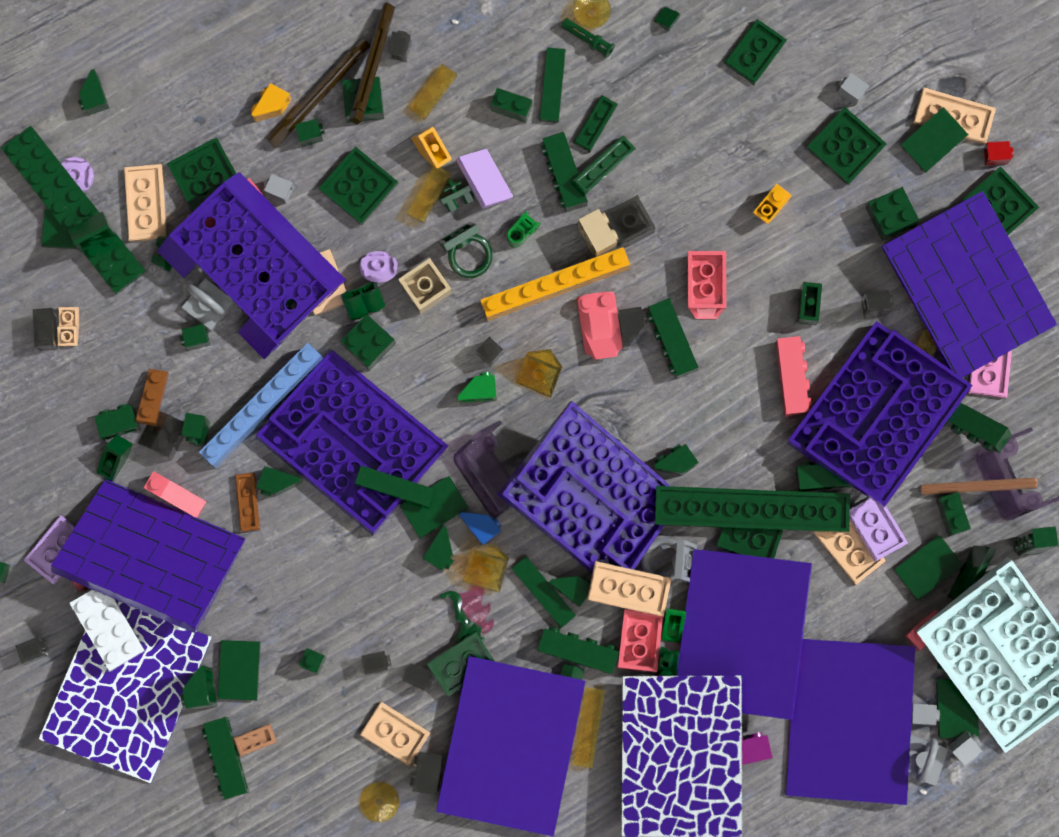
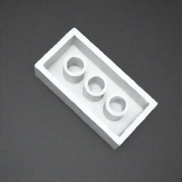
(107, 628)

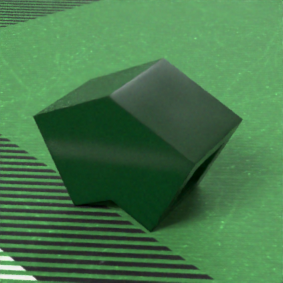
(572, 671)

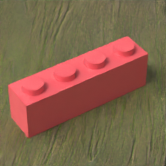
(792, 376)

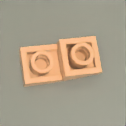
(68, 326)

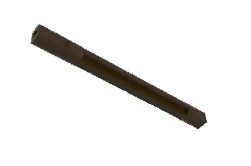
(372, 63)
(318, 93)

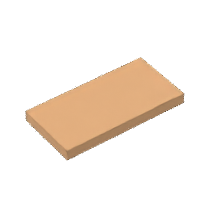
(972, 116)
(145, 202)
(849, 553)
(629, 589)

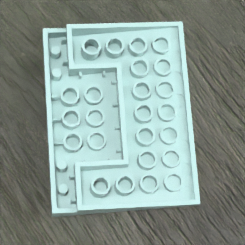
(1000, 653)

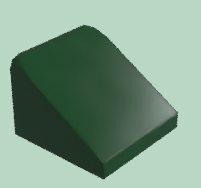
(667, 18)

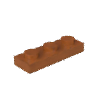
(152, 397)

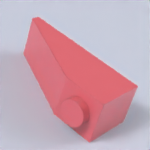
(174, 494)

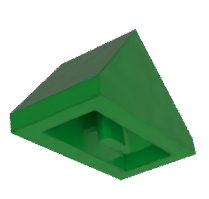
(673, 625)

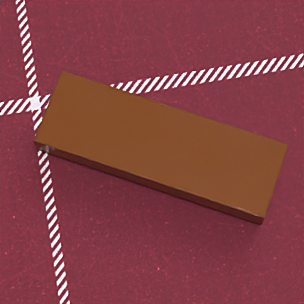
(247, 502)

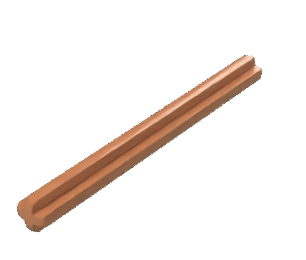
(977, 486)

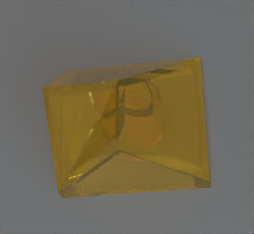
(540, 372)
(486, 567)

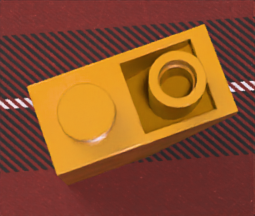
(272, 103)
(772, 204)

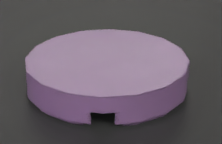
(80, 171)
(378, 267)

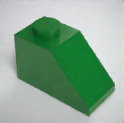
(479, 389)

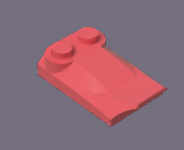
(706, 283)
(599, 325)
(640, 641)

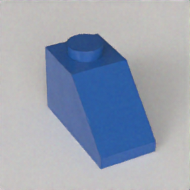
(482, 526)

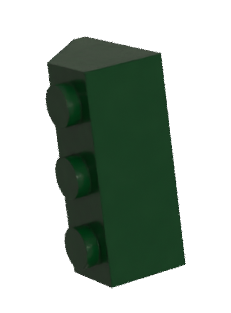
(200, 690)

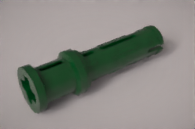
(596, 40)

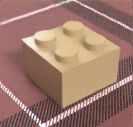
(597, 233)
(425, 286)

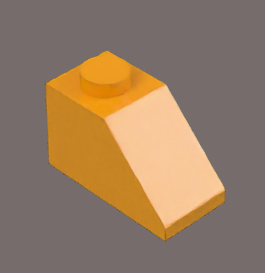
(431, 147)

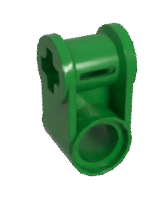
(524, 227)

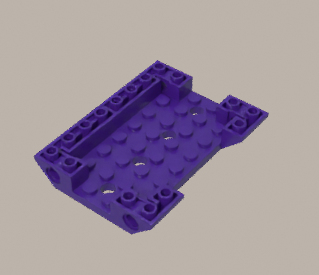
(268, 246)

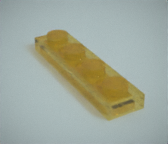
(589, 727)

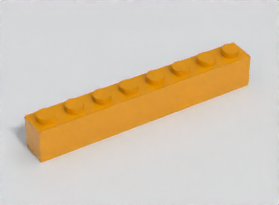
(555, 284)

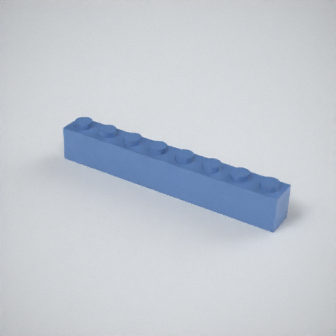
(261, 405)

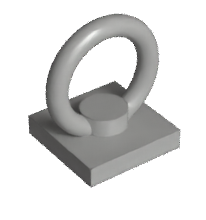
(207, 304)
(681, 559)
(926, 760)

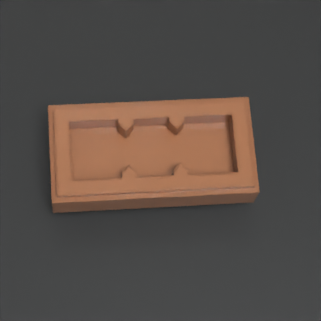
(255, 740)

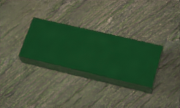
(595, 123)

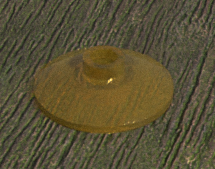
(601, 16)
(387, 809)

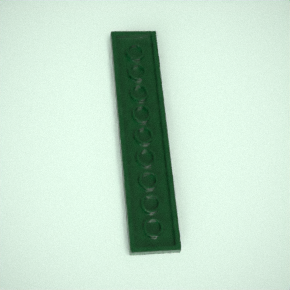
(69, 205)
(752, 509)

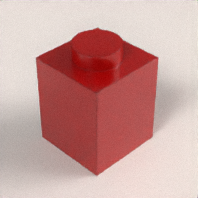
(998, 153)

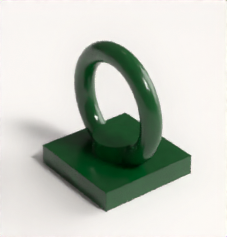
(461, 238)

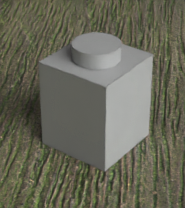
(852, 88)
(278, 188)
(925, 714)
(966, 747)

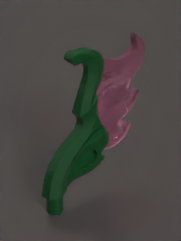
(470, 612)

